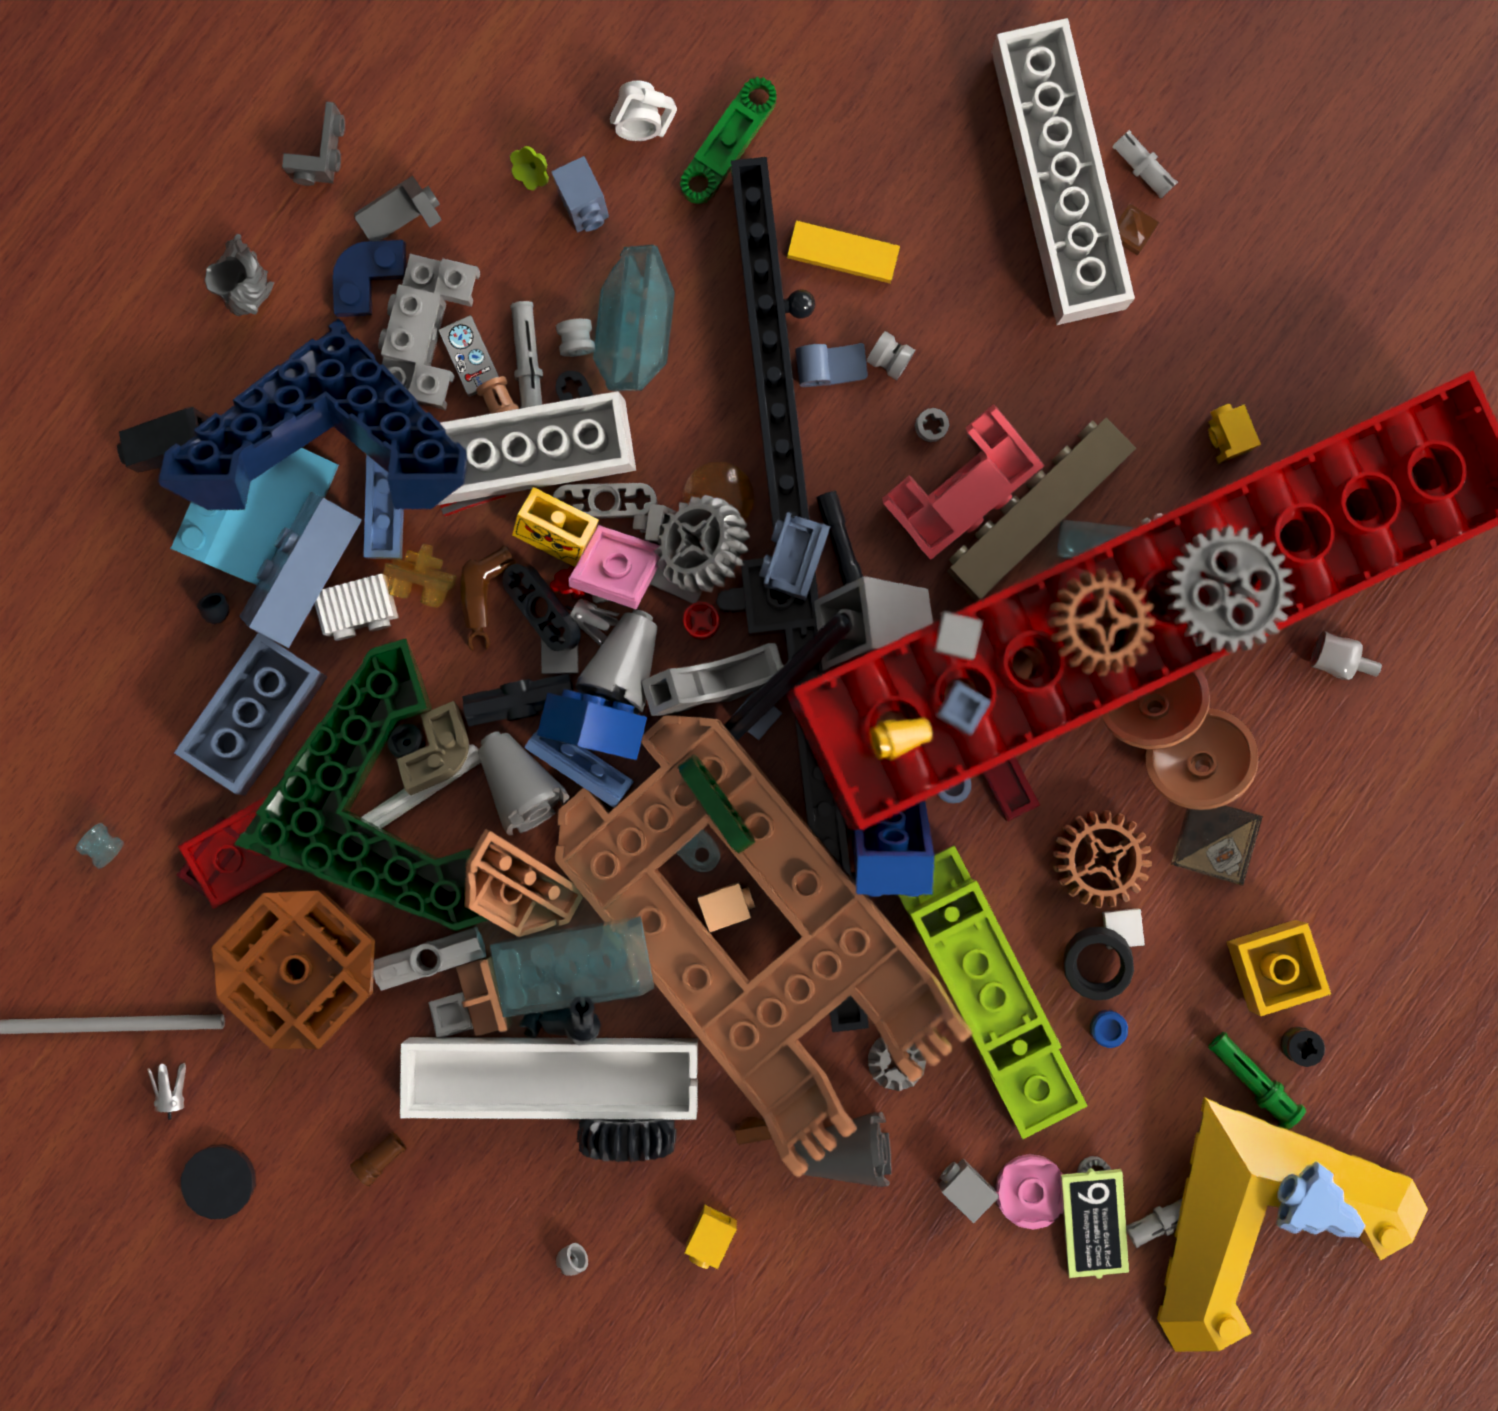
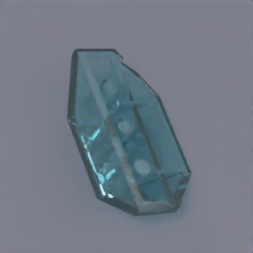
(634, 320)

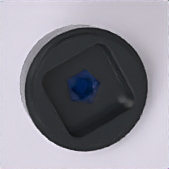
(406, 740)

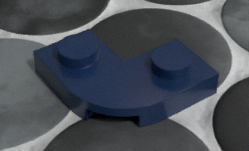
(358, 267)

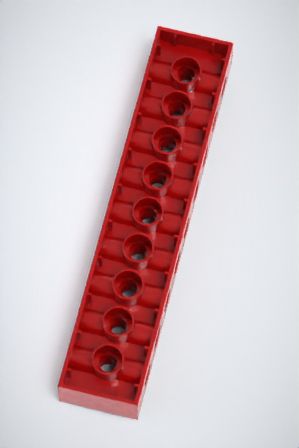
(1439, 436)

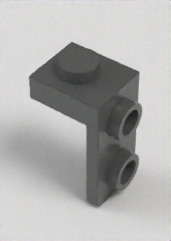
(312, 169)
(398, 208)

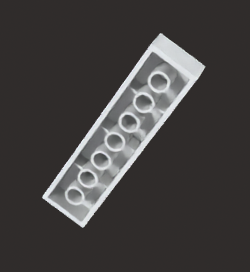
(1062, 171)

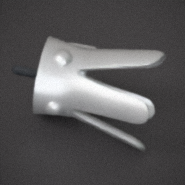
(590, 617)
(166, 1099)

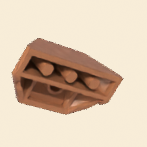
(516, 888)

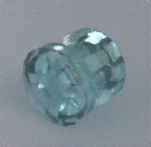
(99, 845)

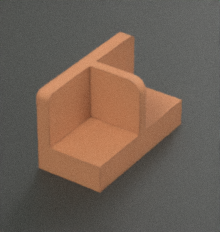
(482, 996)

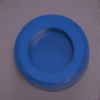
(1109, 1028)

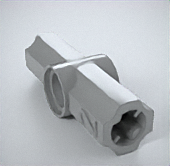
(450, 952)

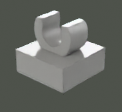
(652, 523)

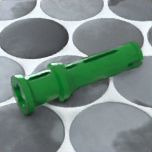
(1267, 1093)

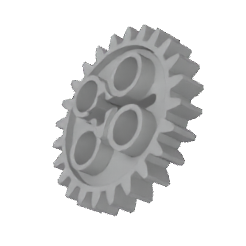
(1242, 558)

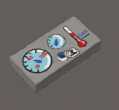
(468, 354)

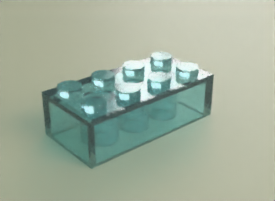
(557, 966)

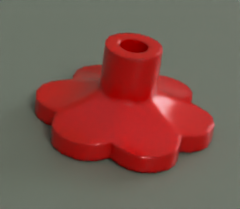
(561, 583)

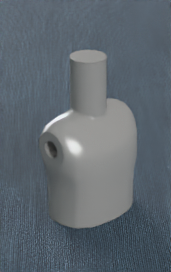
(1341, 657)

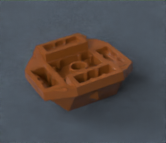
(257, 975)

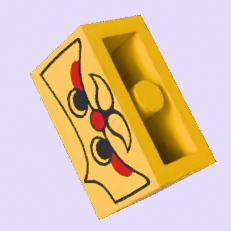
(554, 527)

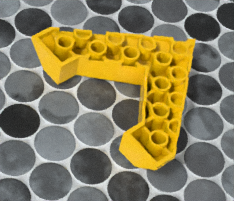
(1231, 1182)

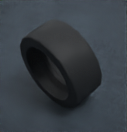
(1092, 990)

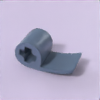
(830, 366)

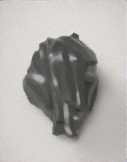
(238, 279)

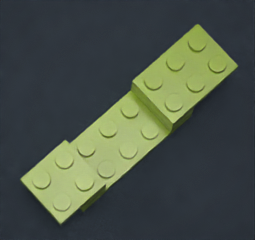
(993, 997)

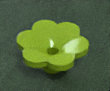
(529, 167)

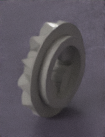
(891, 1078)

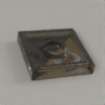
(1217, 842)

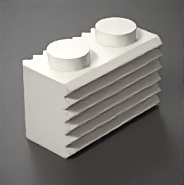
(355, 606)

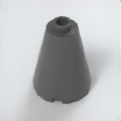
(857, 1158)

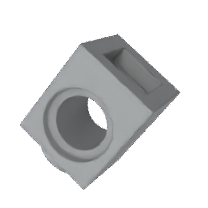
(967, 1189)

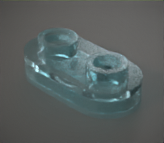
(688, 851)

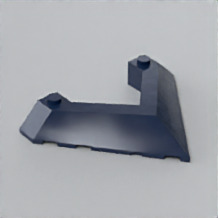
(317, 389)

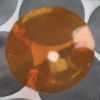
(723, 482)

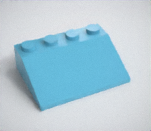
(245, 538)

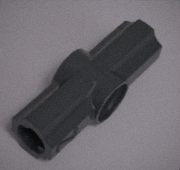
(513, 700)

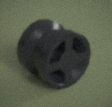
(1294, 1042)

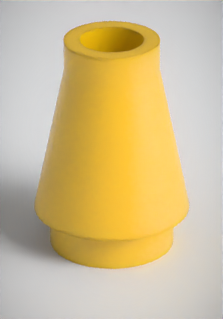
(897, 737)

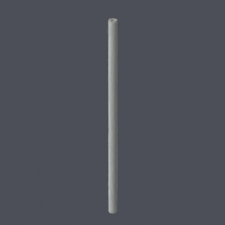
(111, 1024)

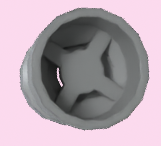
(890, 355)

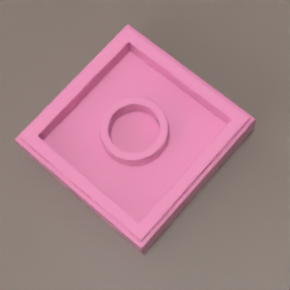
(616, 567)

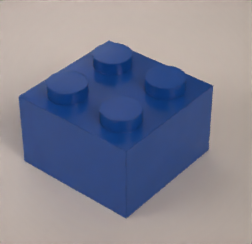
(592, 723)

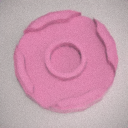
(1030, 1191)

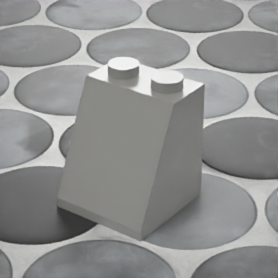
(878, 615)

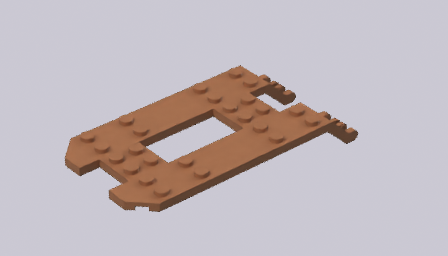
(756, 1022)

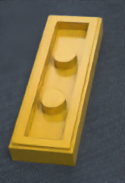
(843, 252)

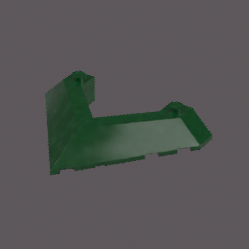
(308, 812)

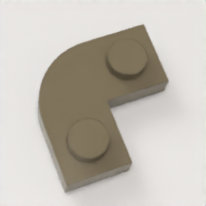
(445, 752)

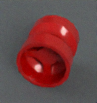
(699, 616)

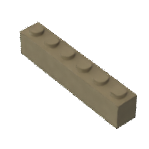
(1041, 509)

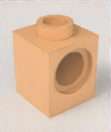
(726, 906)

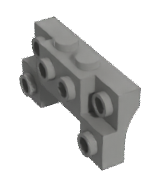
(415, 324)

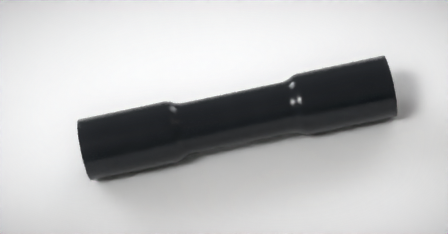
(833, 516)

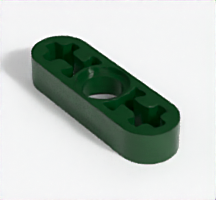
(716, 804)

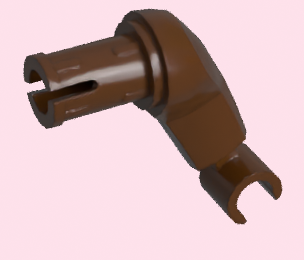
(474, 590)

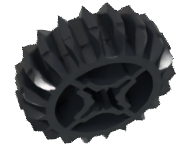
(626, 1139)

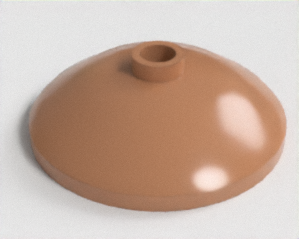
(1183, 710)
(1220, 744)

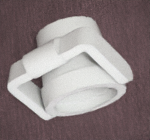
(637, 112)

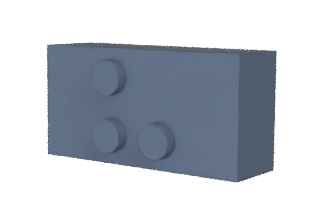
(299, 569)
(250, 715)

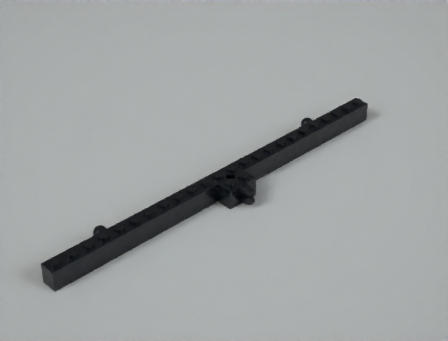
(785, 487)

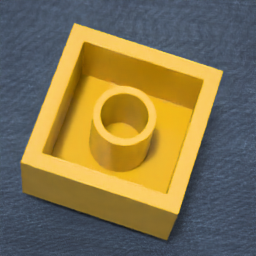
(1278, 967)

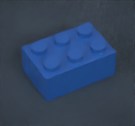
(895, 855)

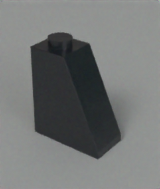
(145, 444)

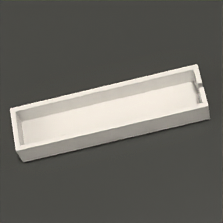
(549, 1078)

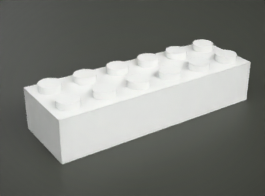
(543, 445)

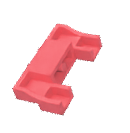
(970, 492)

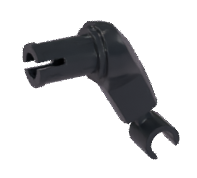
(575, 1022)

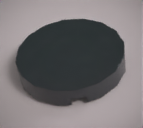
(218, 1181)

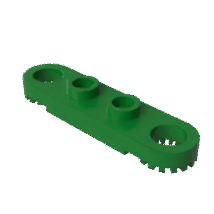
(728, 140)

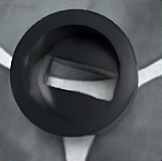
(213, 608)

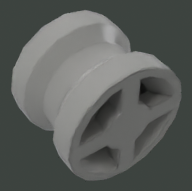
(575, 337)

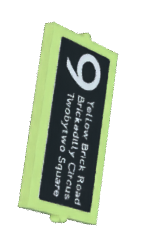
(1095, 1223)

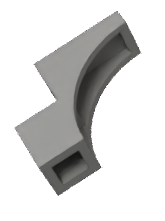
(716, 681)

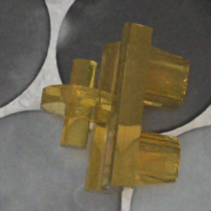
(403, 574)

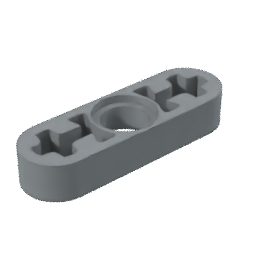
(594, 489)

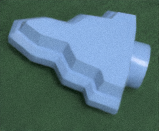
(1316, 1204)

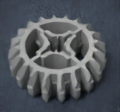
(720, 535)

